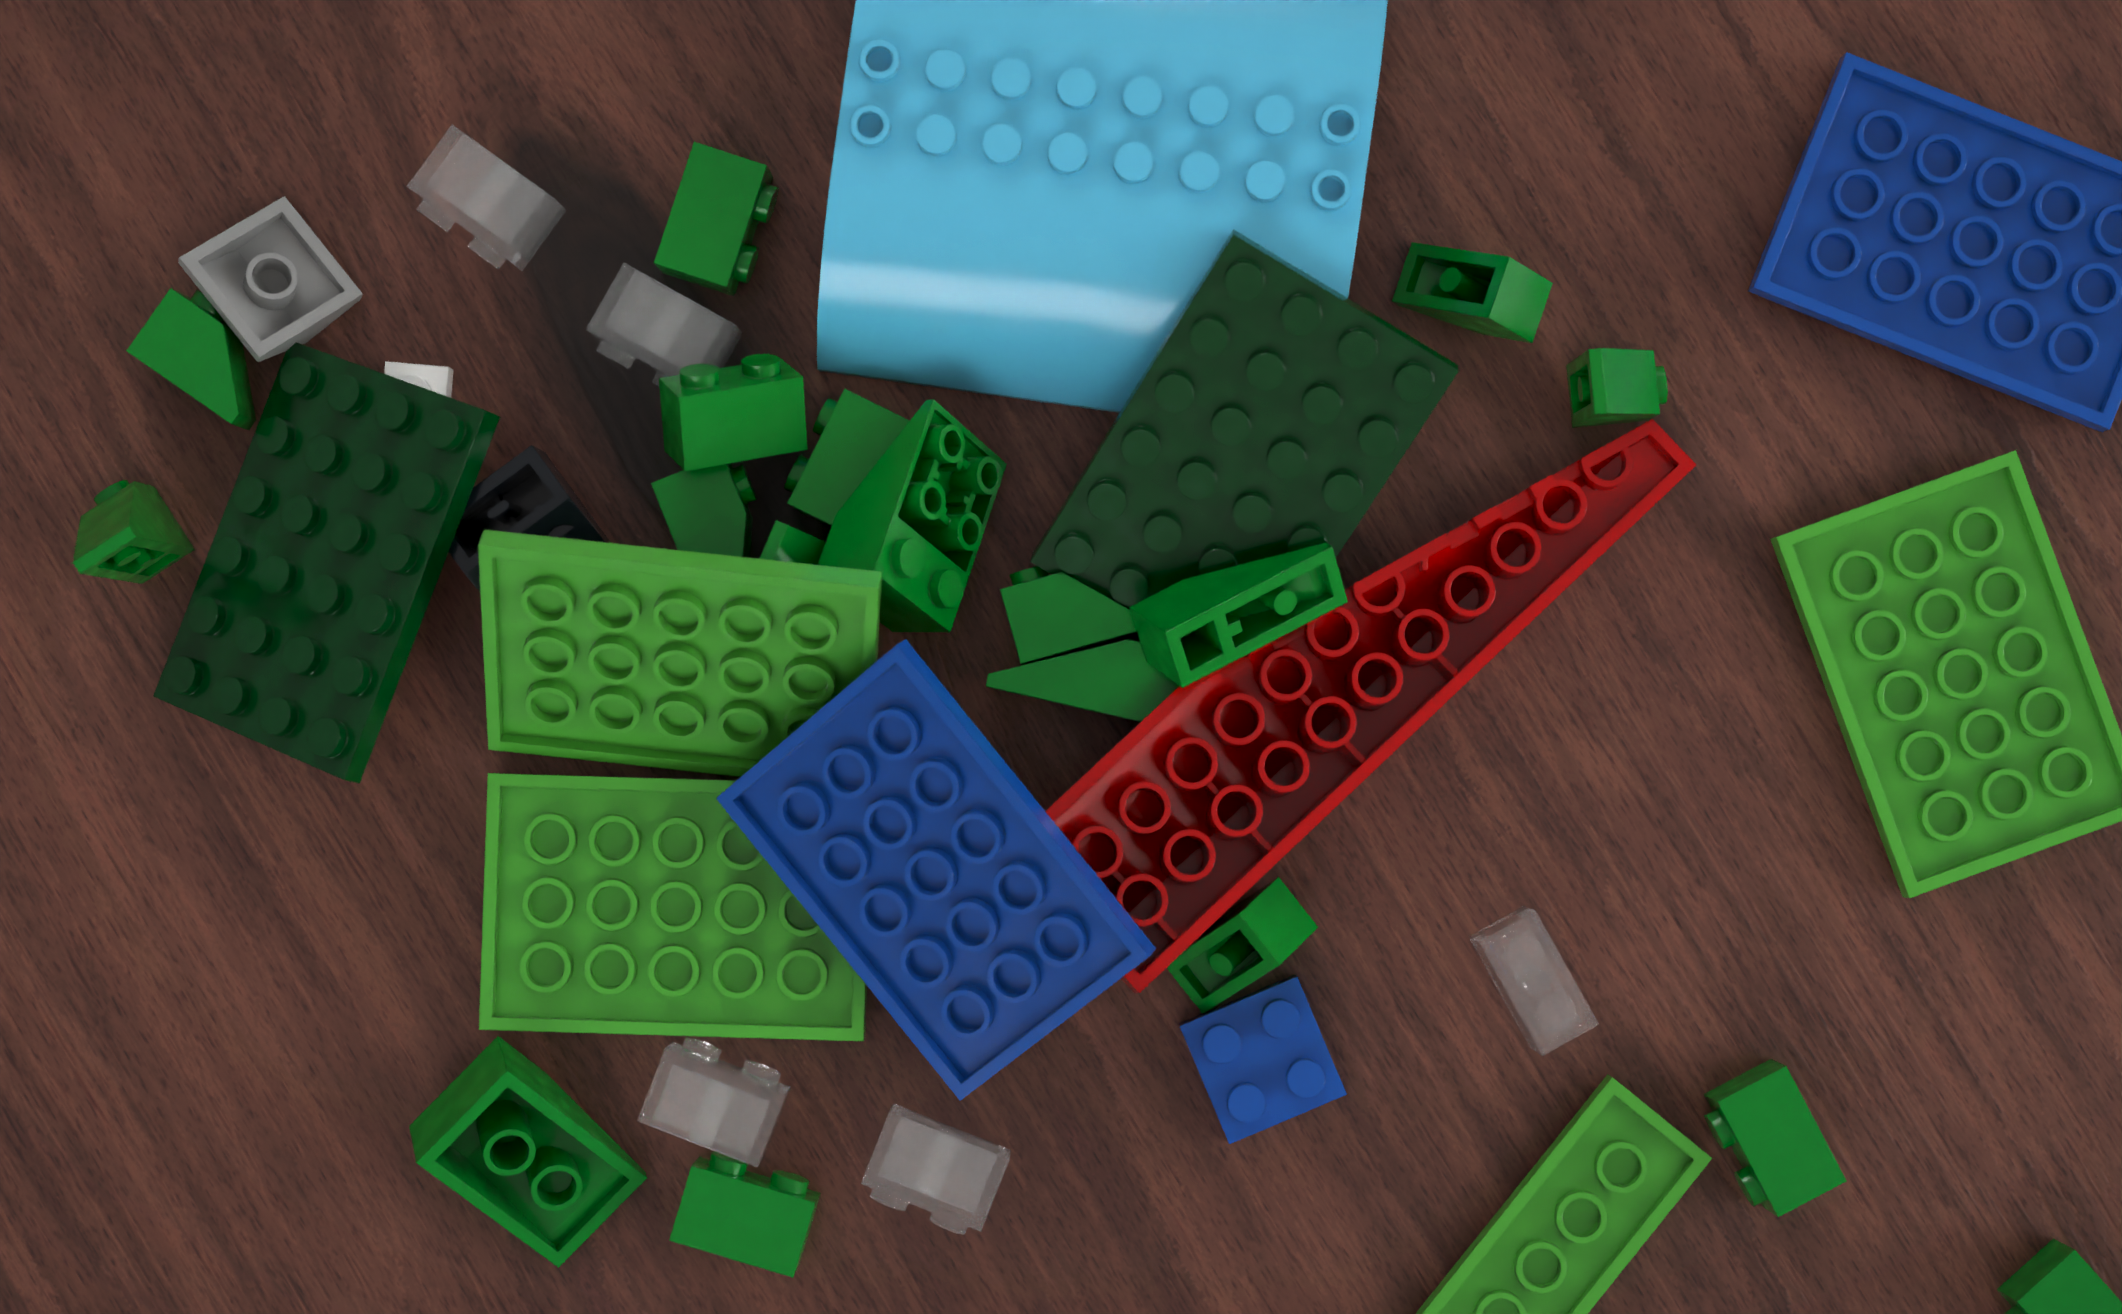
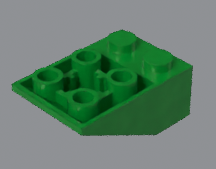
(919, 520)

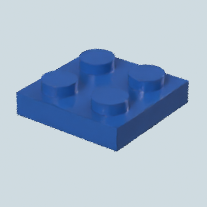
(1262, 1059)

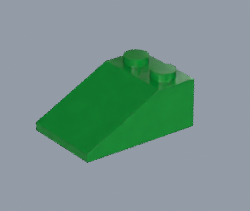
(524, 1153)

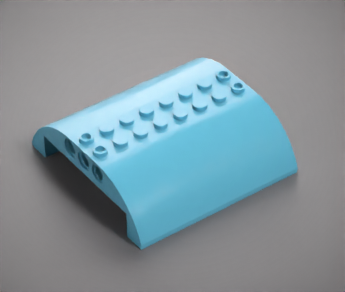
(1057, 175)

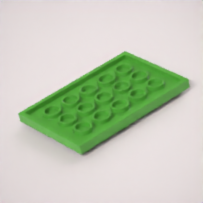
(663, 650)
(1957, 673)
(647, 918)

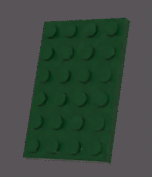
(1246, 433)
(326, 560)

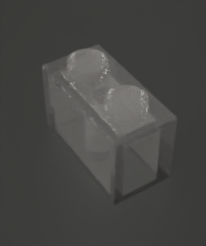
(485, 198)
(658, 327)
(1533, 980)
(715, 1101)
(935, 1170)

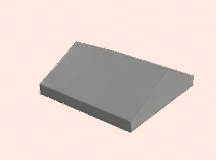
(271, 280)

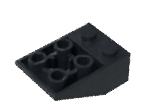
(521, 498)

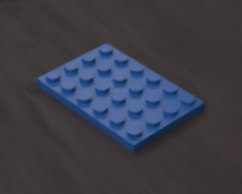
(1956, 241)
(935, 871)

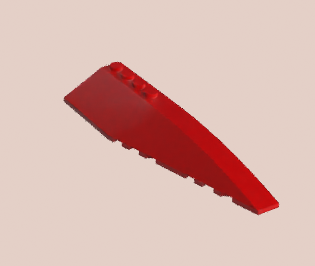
(1281, 736)

